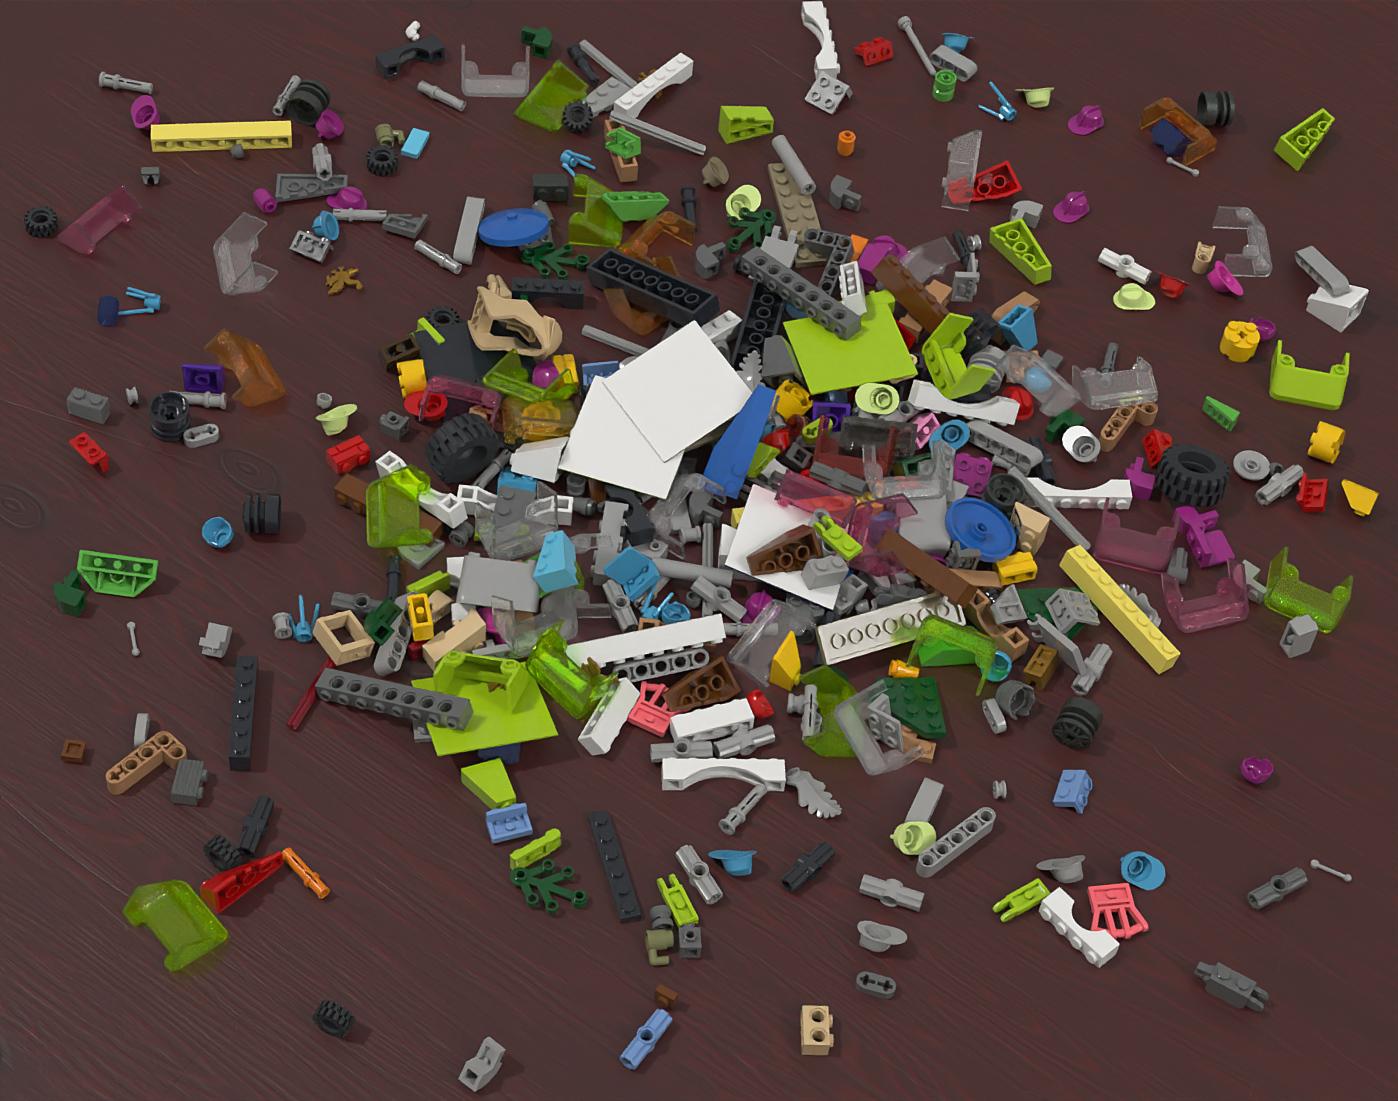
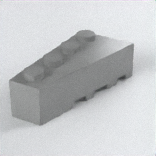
(612, 523)

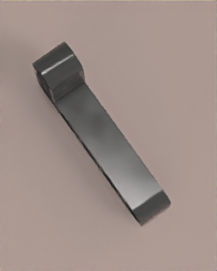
(837, 252)

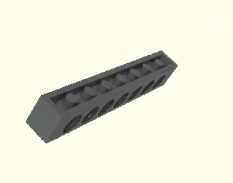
(801, 293)
(394, 699)

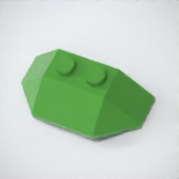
(635, 204)
(116, 573)
(945, 654)

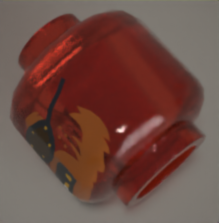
(796, 424)

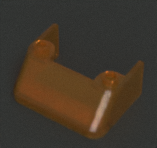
(1202, 138)
(667, 221)
(639, 318)
(251, 367)

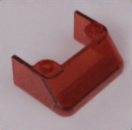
(828, 452)

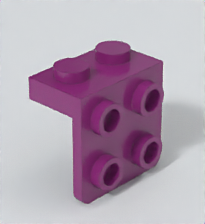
(972, 472)
(1209, 547)

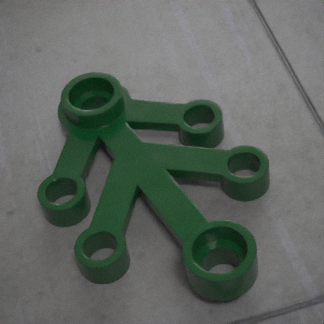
(752, 227)
(534, 257)
(547, 885)

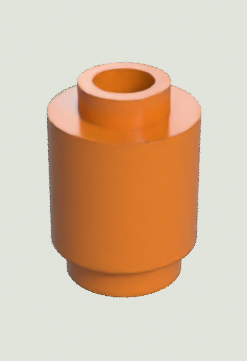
(846, 143)

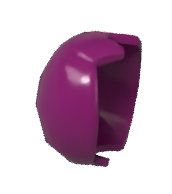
(1265, 328)
(1256, 770)

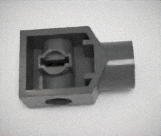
(811, 611)

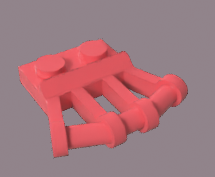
(649, 715)
(1112, 899)

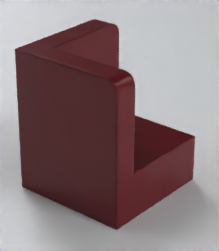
(414, 649)

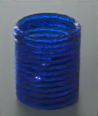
(108, 310)

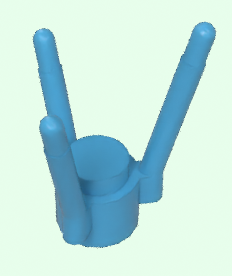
(1006, 111)
(570, 159)
(151, 301)
(654, 612)
(303, 630)

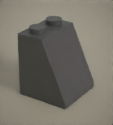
(780, 363)

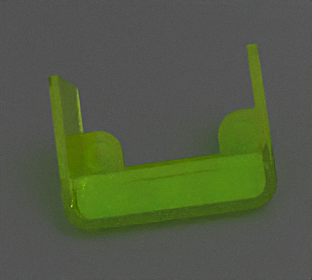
(1295, 598)
(937, 628)
(562, 676)
(830, 692)

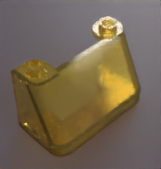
(542, 418)

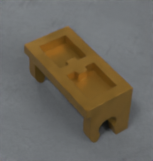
(1041, 666)

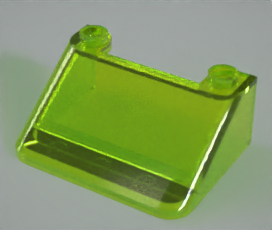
(597, 224)
(512, 380)
(394, 509)
(177, 920)

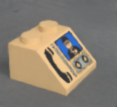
(1029, 528)

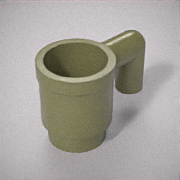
(386, 135)
(658, 940)

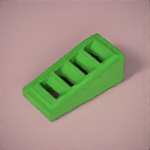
(1221, 413)

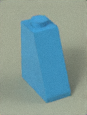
(1019, 327)

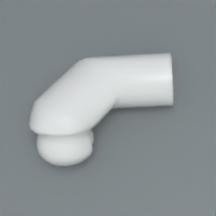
(411, 31)

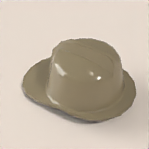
(715, 172)

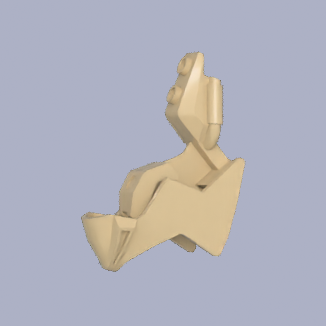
(519, 316)

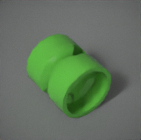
(944, 85)

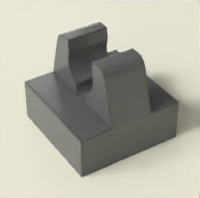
(150, 172)

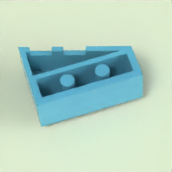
(556, 563)

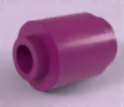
(264, 200)

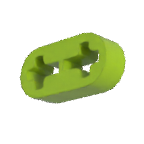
(811, 429)

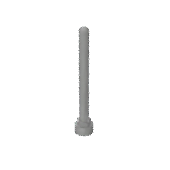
(906, 25)

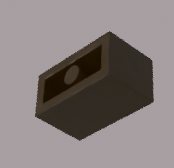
(398, 351)

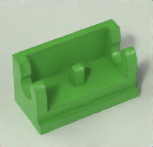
(623, 143)

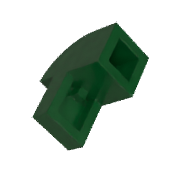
(539, 39)
(1061, 423)
(68, 596)
(379, 622)

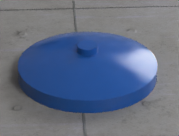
(513, 227)
(980, 527)

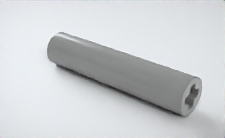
(793, 164)
(691, 572)

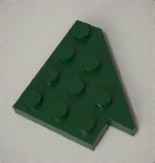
(1034, 603)
(916, 704)

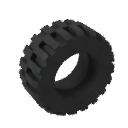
(461, 448)
(1192, 475)

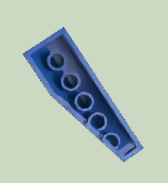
(737, 446)

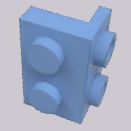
(601, 369)
(1073, 789)
(508, 823)

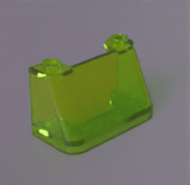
(550, 96)

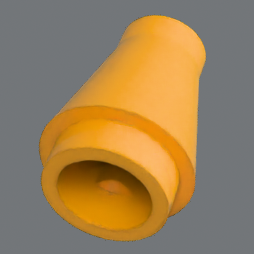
(898, 670)

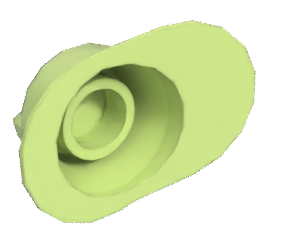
(1037, 97)
(744, 196)
(1133, 298)
(877, 398)
(336, 419)
(914, 837)

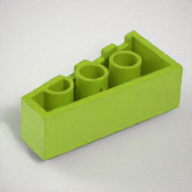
(1303, 139)
(1021, 249)

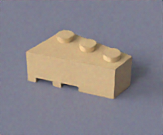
(463, 637)

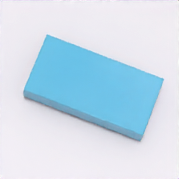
(415, 143)

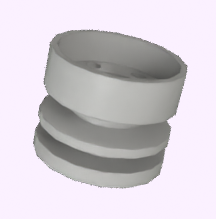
(989, 358)

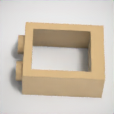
(343, 653)

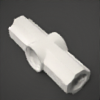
(1124, 266)

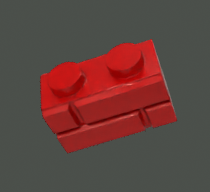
(348, 455)

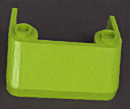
(946, 363)
(1305, 385)
(482, 669)

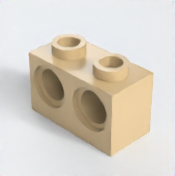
(812, 1030)

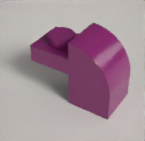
(1140, 482)
(1189, 516)

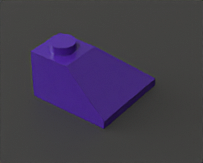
(203, 378)
(831, 410)

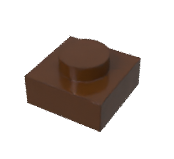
(73, 750)
(665, 997)

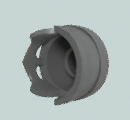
(1013, 697)

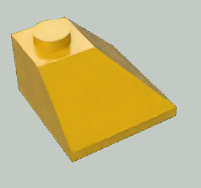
(1359, 497)
(786, 664)

